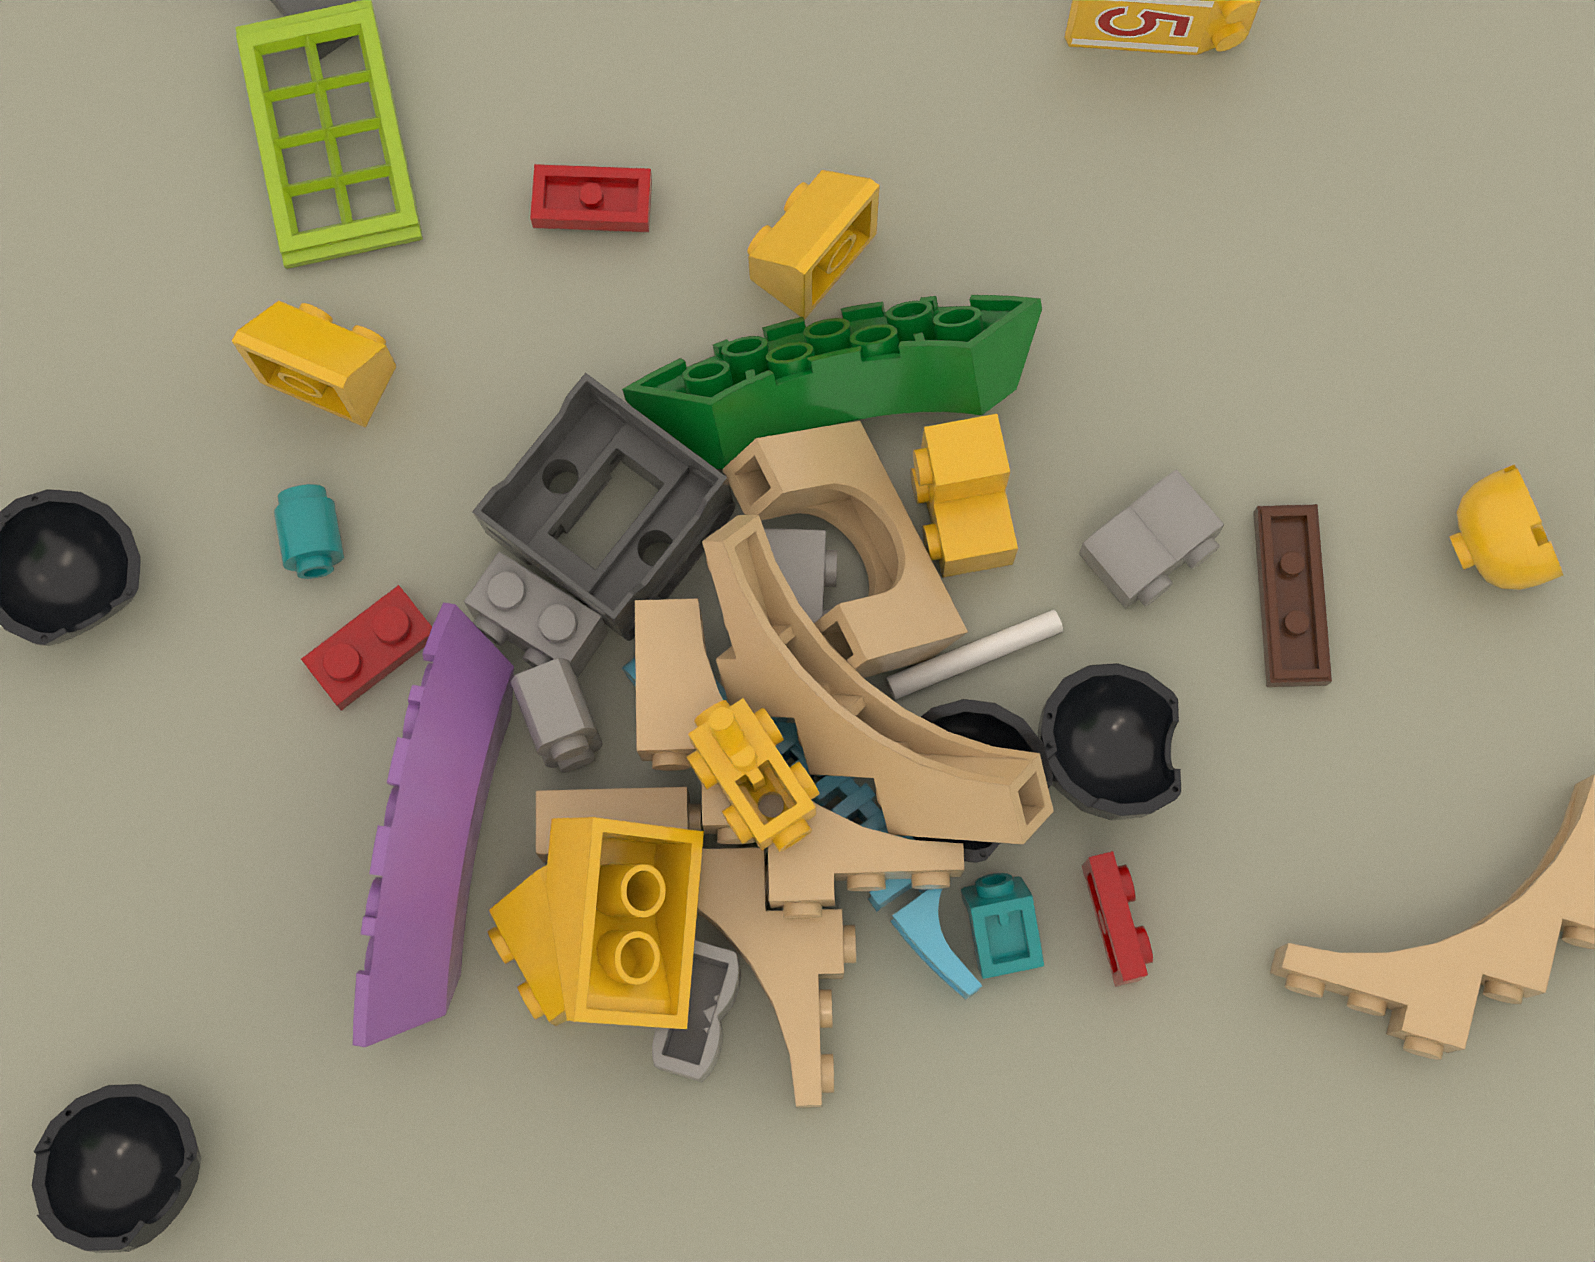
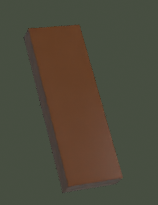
(1292, 596)

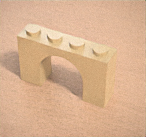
(843, 481)

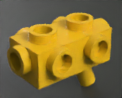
(742, 757)

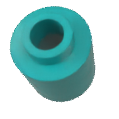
(308, 531)

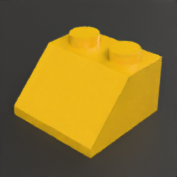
(815, 239)
(317, 360)
(527, 936)

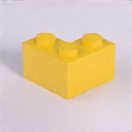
(964, 482)

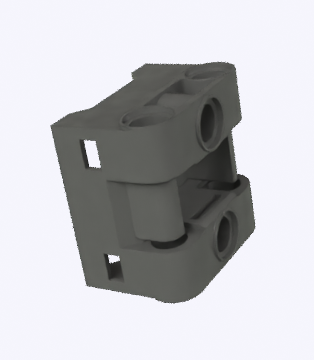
(590, 440)

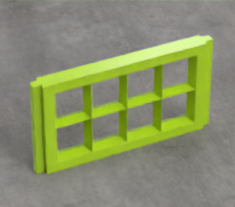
(350, 235)

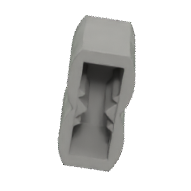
(1152, 540)
(557, 715)
(712, 994)

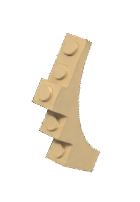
(679, 685)
(922, 774)
(733, 896)
(1506, 951)

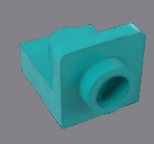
(1003, 925)

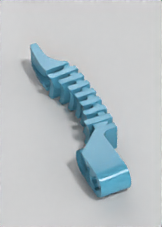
(916, 921)

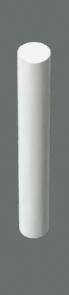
(974, 654)

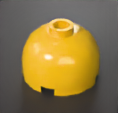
(1504, 533)

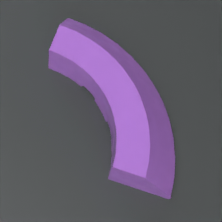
(431, 831)

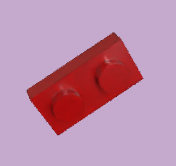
(591, 198)
(368, 647)
(1124, 944)

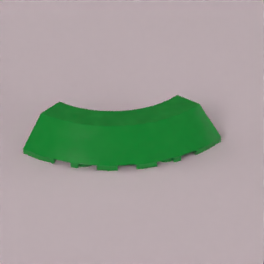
(842, 372)

